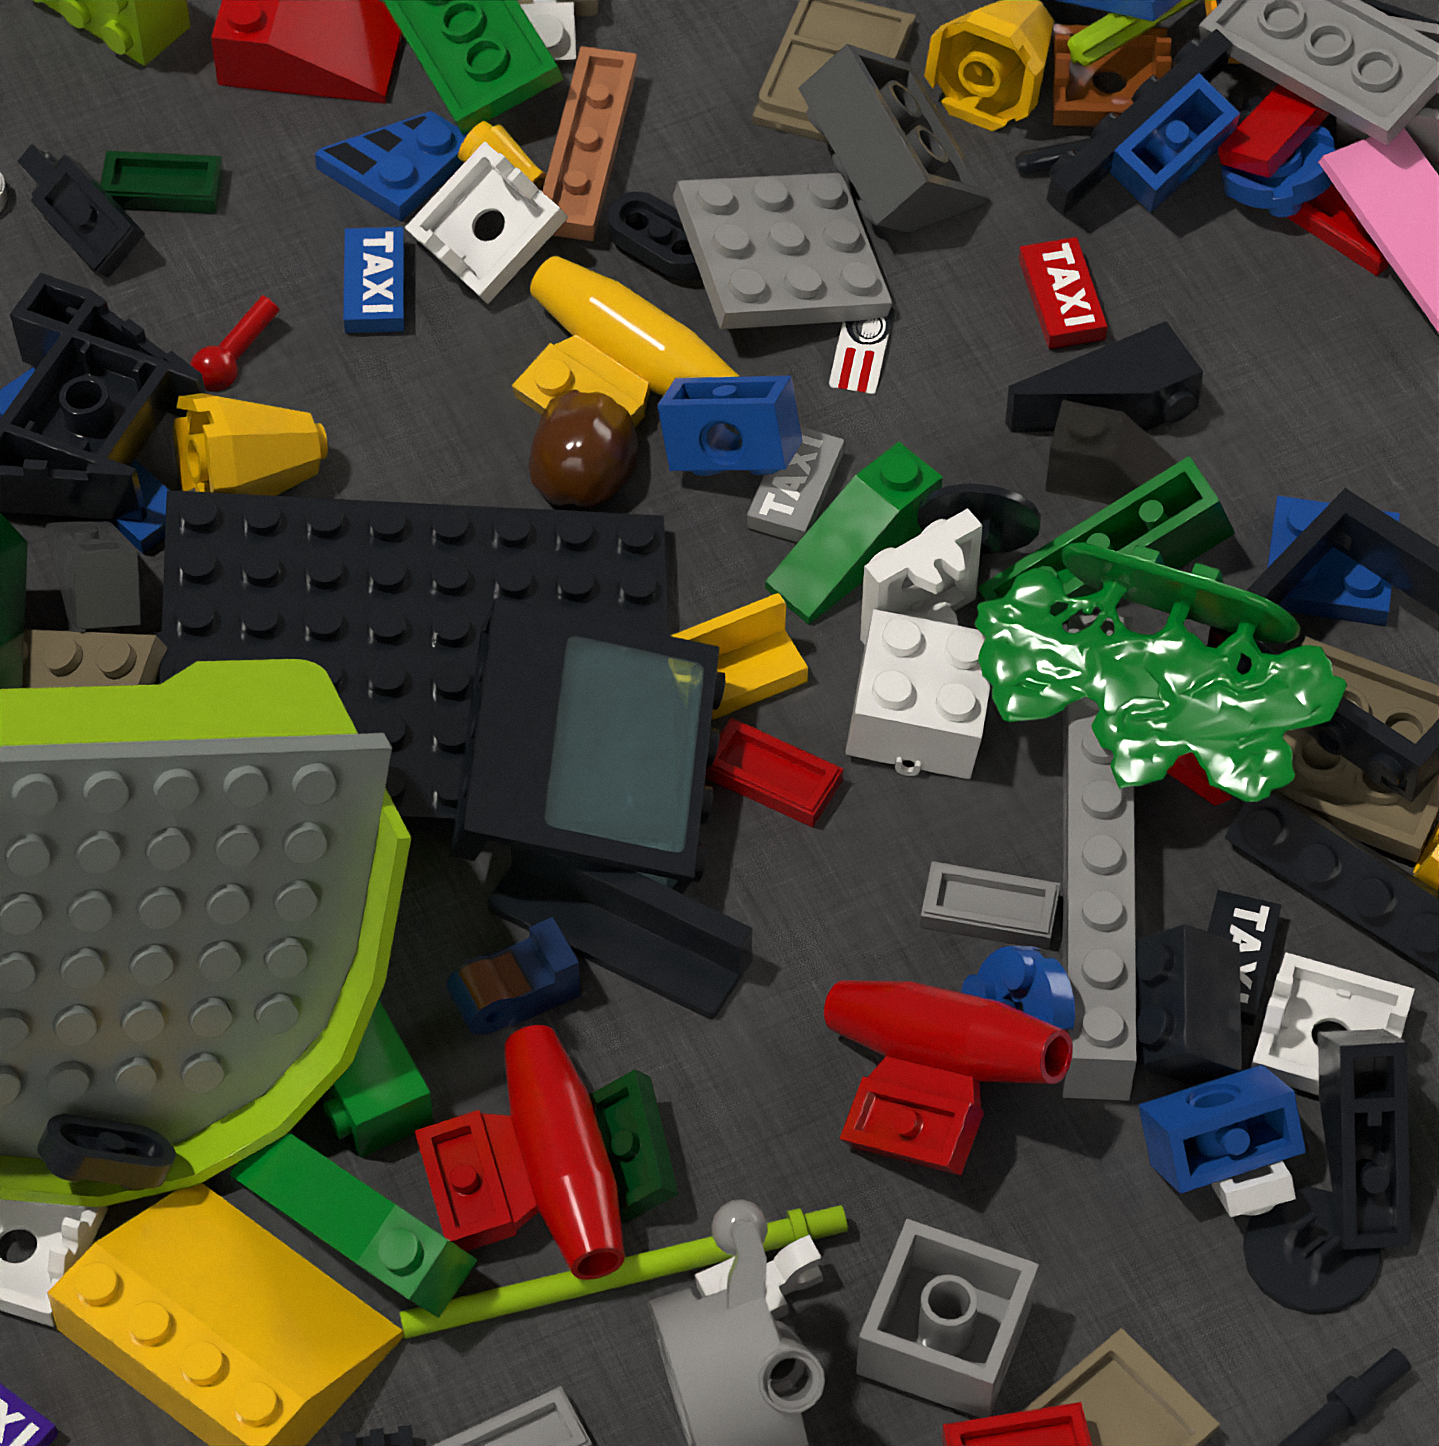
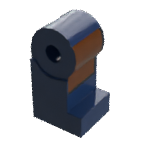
(516, 981)

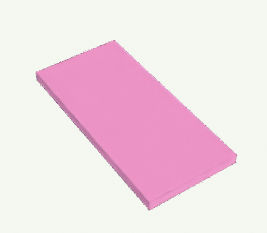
(1398, 205)

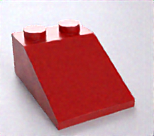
(307, 47)

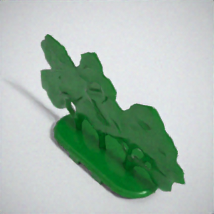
(1165, 688)

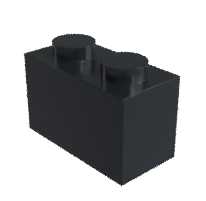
(1188, 1005)

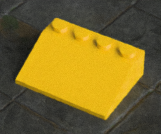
(220, 1322)

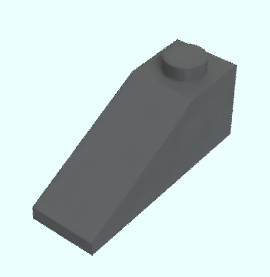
(96, 575)

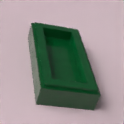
(163, 181)

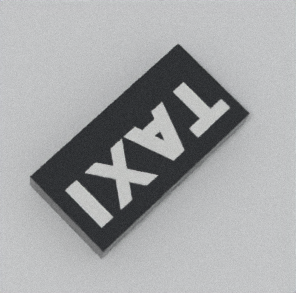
(1253, 926)

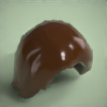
(582, 449)

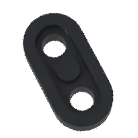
(662, 238)
(105, 1152)

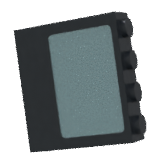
(589, 743)

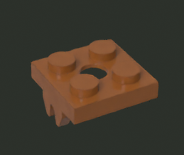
(1073, 92)

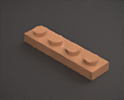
(589, 138)

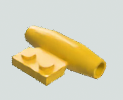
(616, 343)

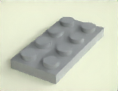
(1336, 57)

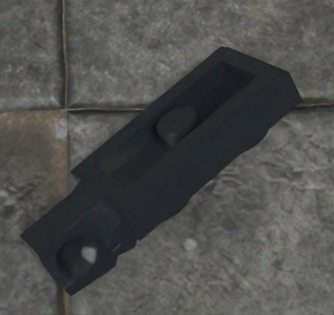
(81, 210)

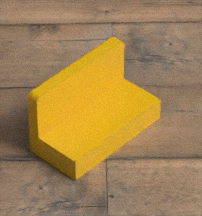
(752, 653)

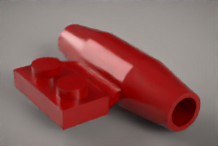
(936, 1049)
(541, 1158)

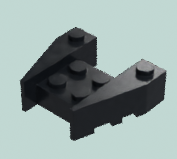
(84, 406)

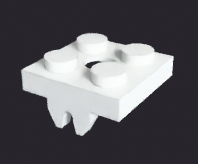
(480, 186)
(939, 564)
(1316, 993)
(61, 1237)

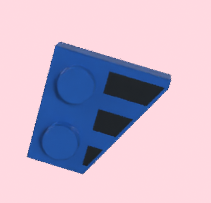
(396, 163)

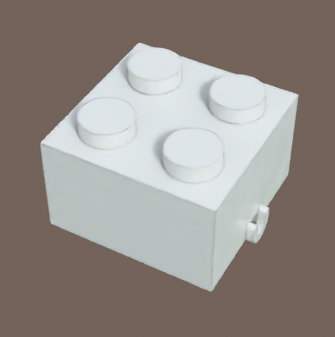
(919, 696)

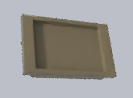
(811, 40)
(1130, 1399)

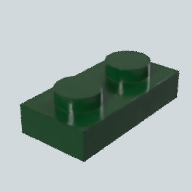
(635, 1143)

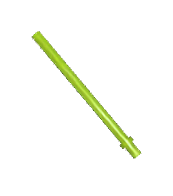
(633, 1270)

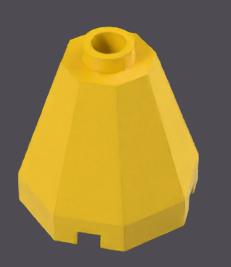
(991, 62)
(245, 446)

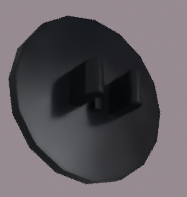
(1006, 516)
(1301, 1259)

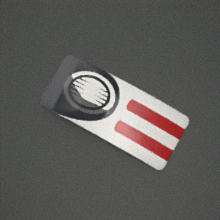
(860, 354)

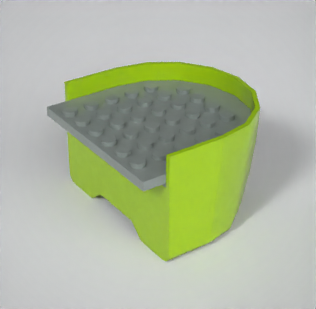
(186, 911)

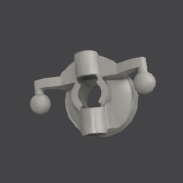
(726, 1345)

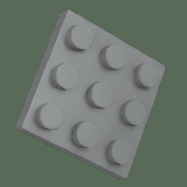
(781, 250)

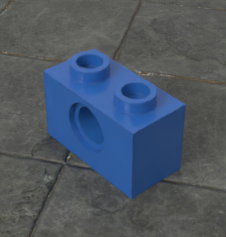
(1174, 143)
(756, 406)
(1222, 1128)

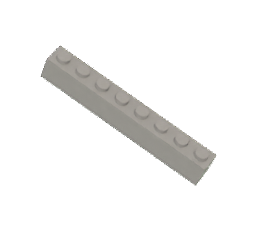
(1097, 905)

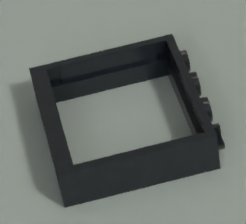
(1407, 564)

